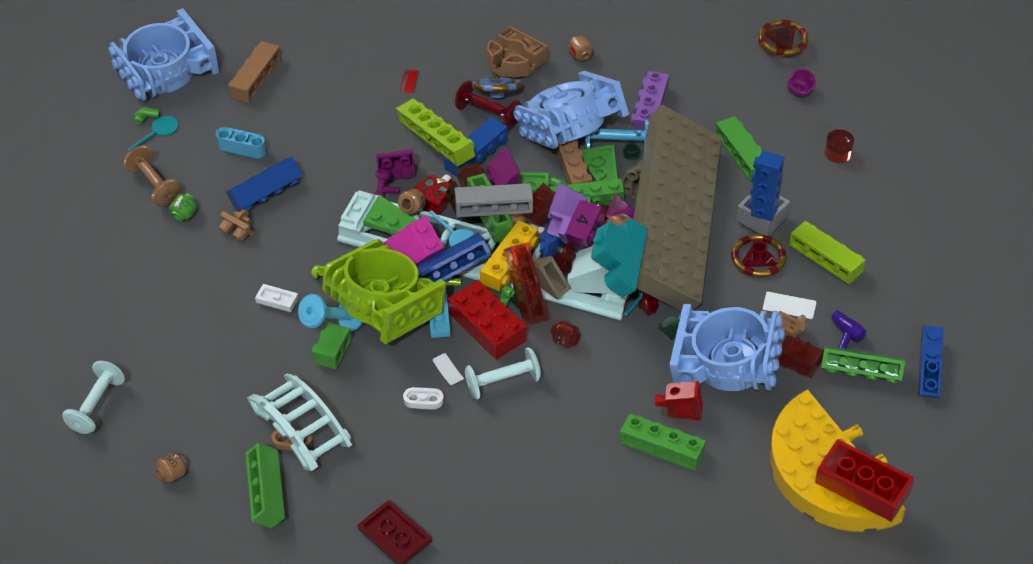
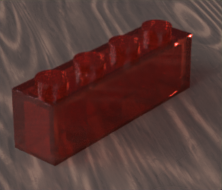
(526, 283)

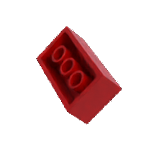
(487, 319)
(864, 480)

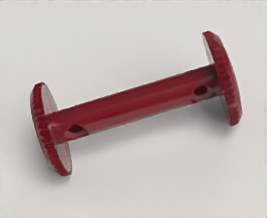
(465, 95)

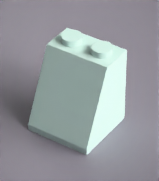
(587, 274)

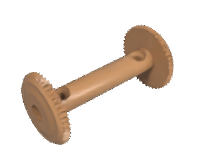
(165, 191)

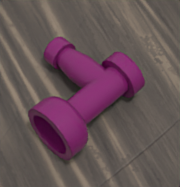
(382, 176)

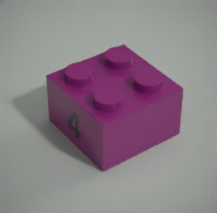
(584, 224)

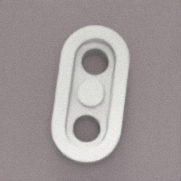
(423, 398)

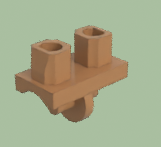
(239, 223)

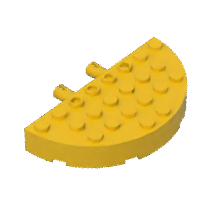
(798, 447)

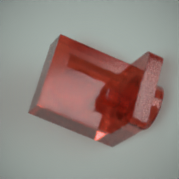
(565, 258)

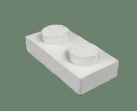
(277, 298)

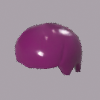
(801, 82)

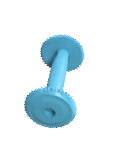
(617, 134)
(313, 311)

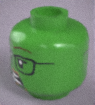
(183, 207)

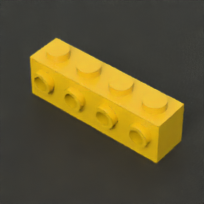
(496, 271)

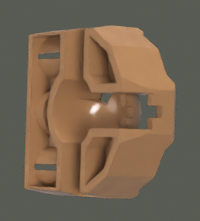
(514, 55)

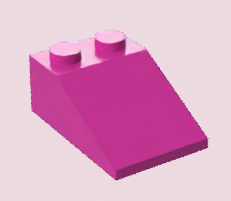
(416, 241)

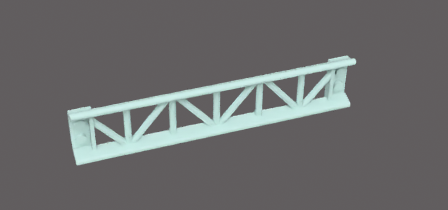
(353, 233)

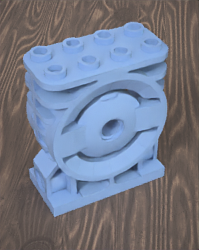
(169, 56)
(570, 110)
(734, 359)

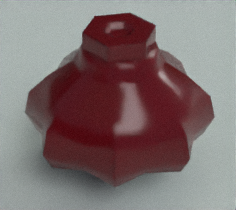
(648, 304)

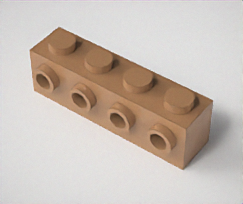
(571, 163)

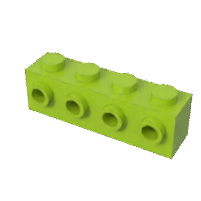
(827, 252)

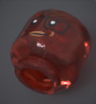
(565, 334)

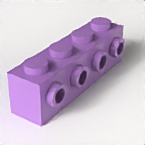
(649, 98)

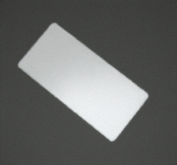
(789, 305)

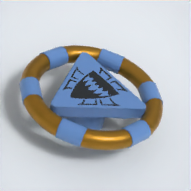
(497, 86)

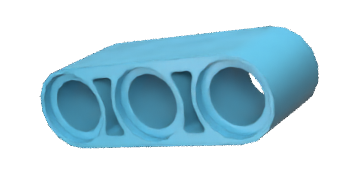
(241, 142)

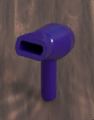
(850, 328)

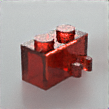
(541, 204)
(800, 356)

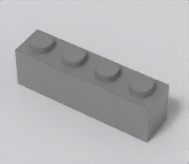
(493, 200)

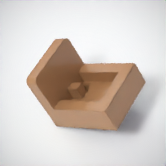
(791, 325)

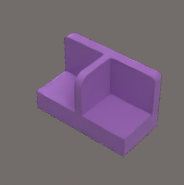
(559, 225)

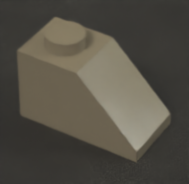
(551, 277)

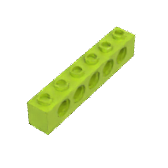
(436, 132)

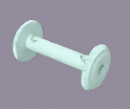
(475, 381)
(80, 420)

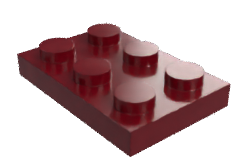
(394, 533)

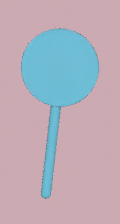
(457, 235)

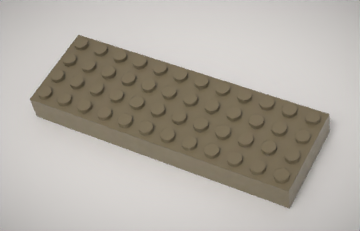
(676, 206)

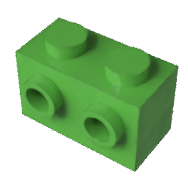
(331, 345)

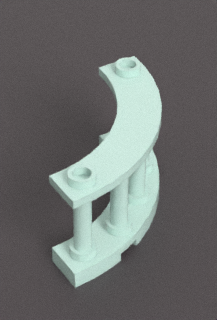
(267, 409)

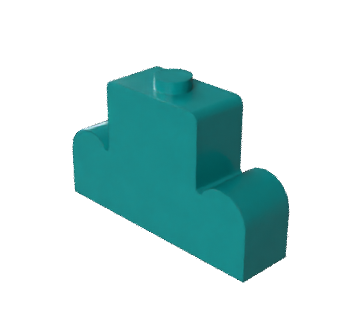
(620, 252)

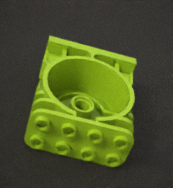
(383, 289)

